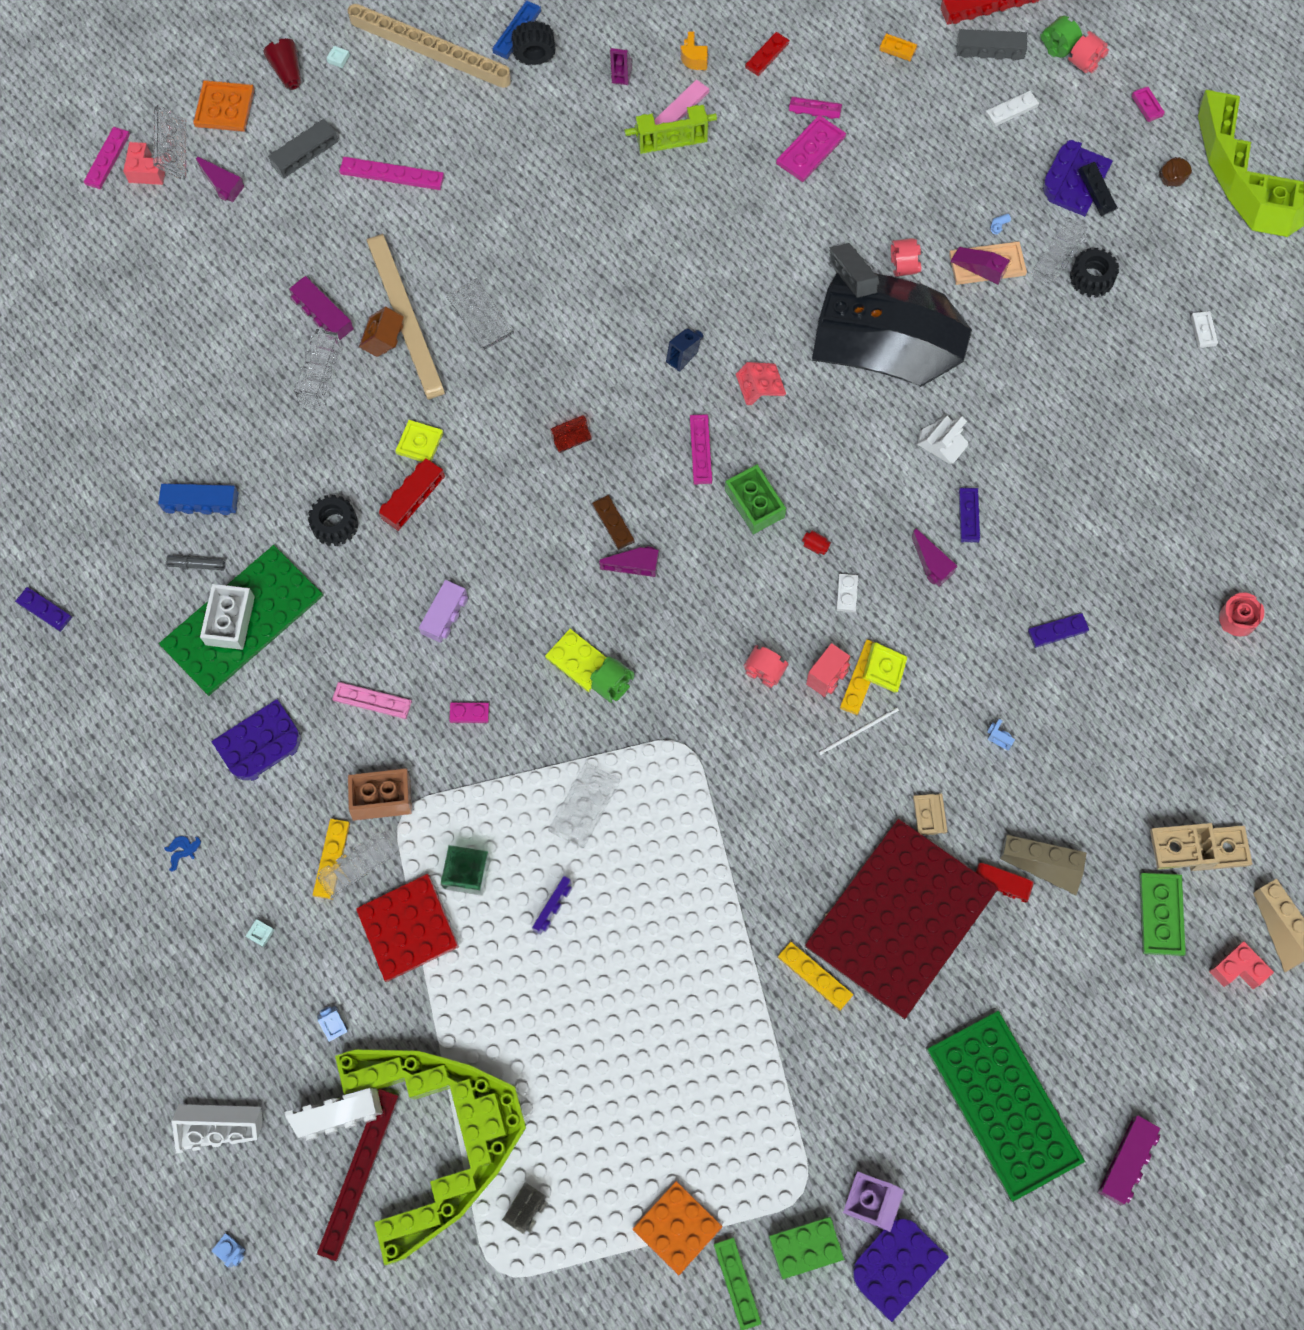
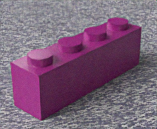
(320, 308)
(1129, 1160)

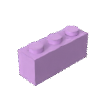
(443, 611)

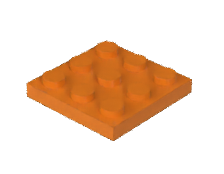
(224, 106)
(677, 1228)

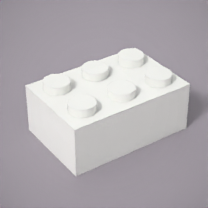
(227, 616)

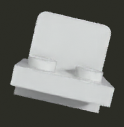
(944, 438)

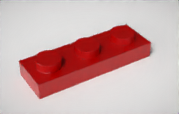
(767, 53)

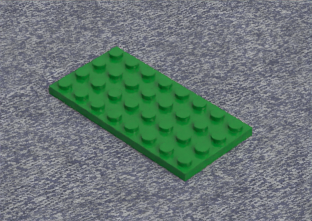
(279, 600)
(1005, 1106)

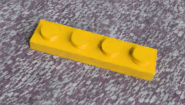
(858, 686)
(332, 850)
(815, 976)

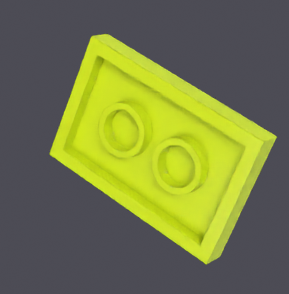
(576, 658)

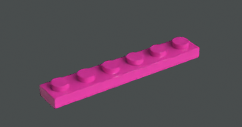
(391, 173)

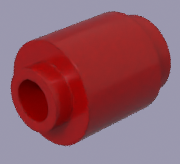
(816, 542)

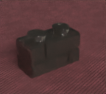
(525, 1209)

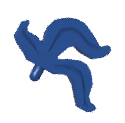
(184, 843)

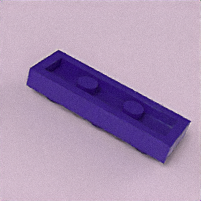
(969, 515)
(43, 609)
(1058, 630)
(553, 906)

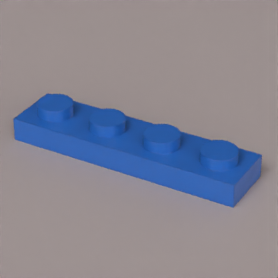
(528, 12)

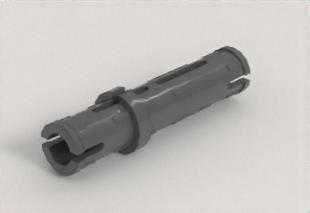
(194, 562)

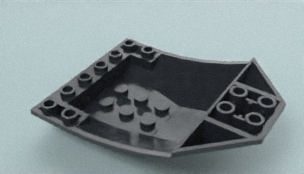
(911, 340)

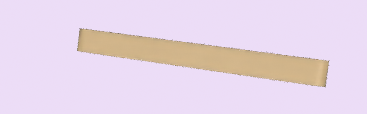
(429, 45)
(401, 304)

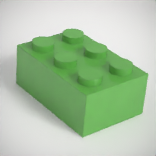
(755, 499)
(806, 1248)

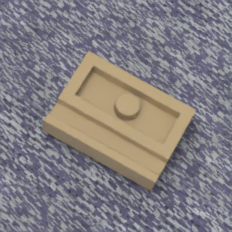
(930, 814)

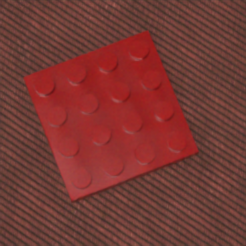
(407, 928)

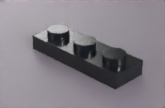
(1097, 189)

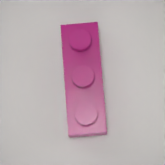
(815, 107)

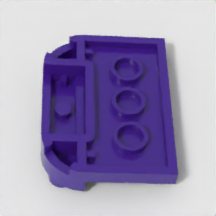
(1063, 181)
(258, 742)
(897, 1267)

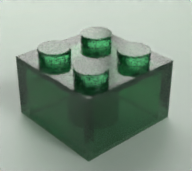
(465, 870)

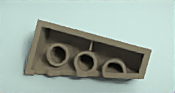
(1049, 862)

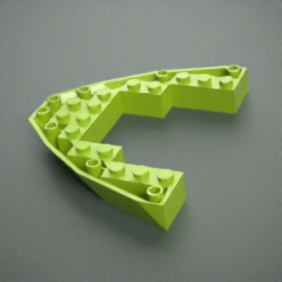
(1262, 200)
(488, 1123)

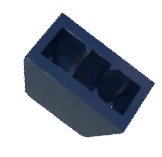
(683, 348)

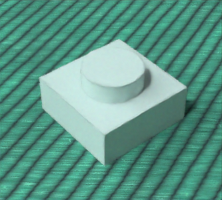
(338, 57)
(260, 933)

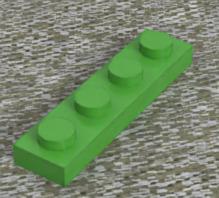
(737, 1284)

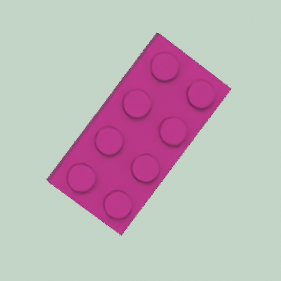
(811, 148)

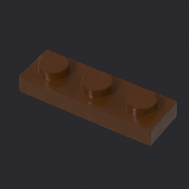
(613, 522)

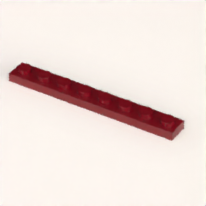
(357, 1179)

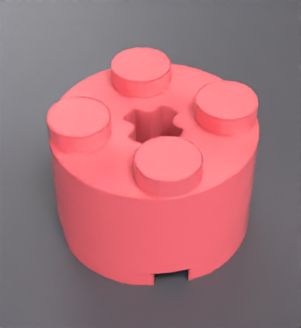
(1088, 52)
(905, 257)
(1241, 614)
(765, 665)

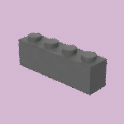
(991, 44)
(303, 148)
(853, 270)

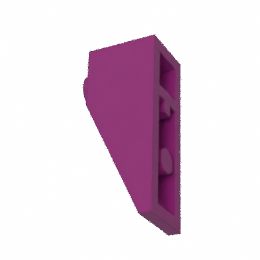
(620, 66)
(224, 182)
(982, 263)
(636, 561)
(934, 561)

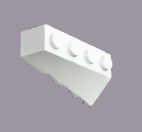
(335, 1114)
(213, 1125)

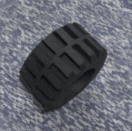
(533, 43)
(1093, 284)
(336, 533)

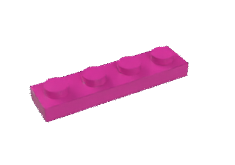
(106, 158)
(700, 449)

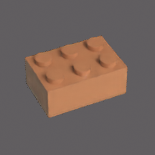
(379, 794)

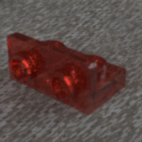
(570, 434)

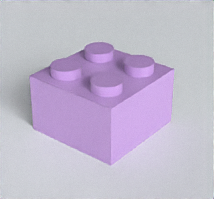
(873, 1201)

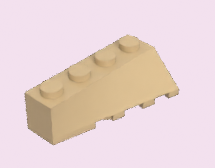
(1283, 923)

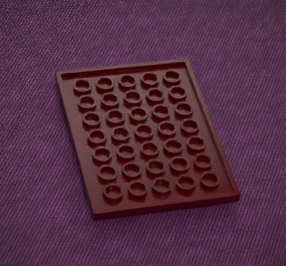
(901, 918)

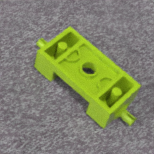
(660, 137)

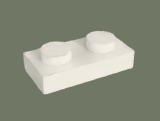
(1204, 329)
(847, 593)

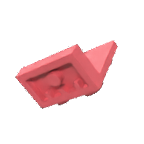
(759, 380)

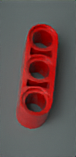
(1008, 883)

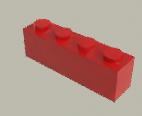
(411, 494)

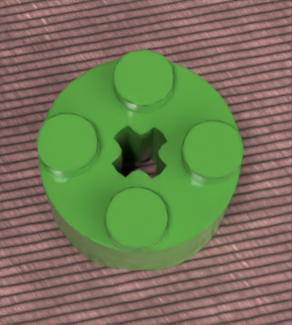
(1061, 36)
(611, 679)

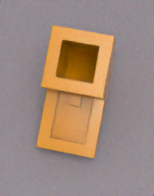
(693, 56)

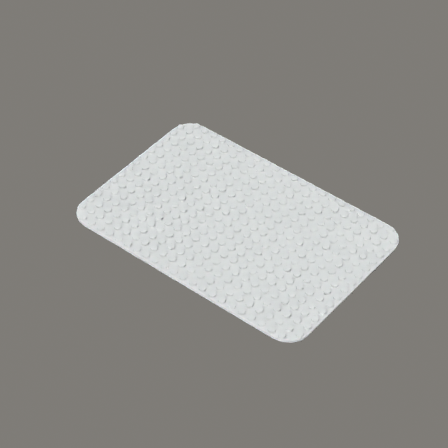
(619, 1025)

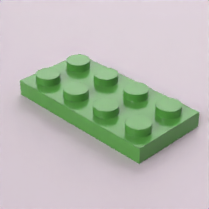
(1162, 914)

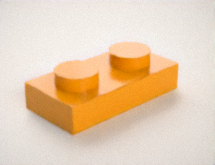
(898, 47)

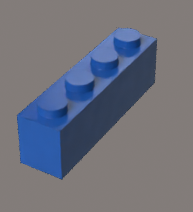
(198, 498)

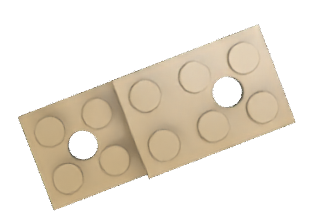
(1201, 847)

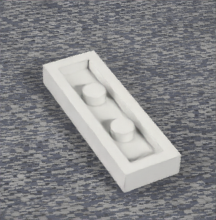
(1012, 108)

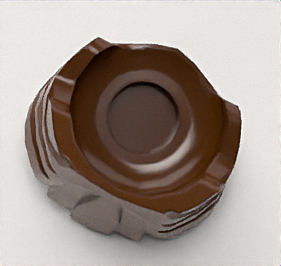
(1175, 172)

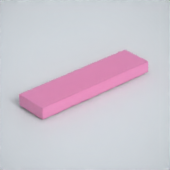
(678, 107)
(372, 700)

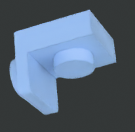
(1000, 738)
(331, 1023)
(229, 1251)

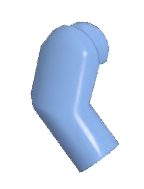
(996, 225)

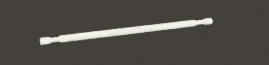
(858, 731)

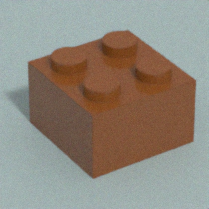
(381, 332)

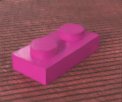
(1148, 104)
(469, 713)

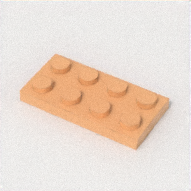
(1008, 250)

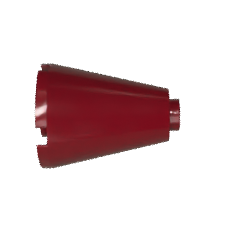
(284, 61)

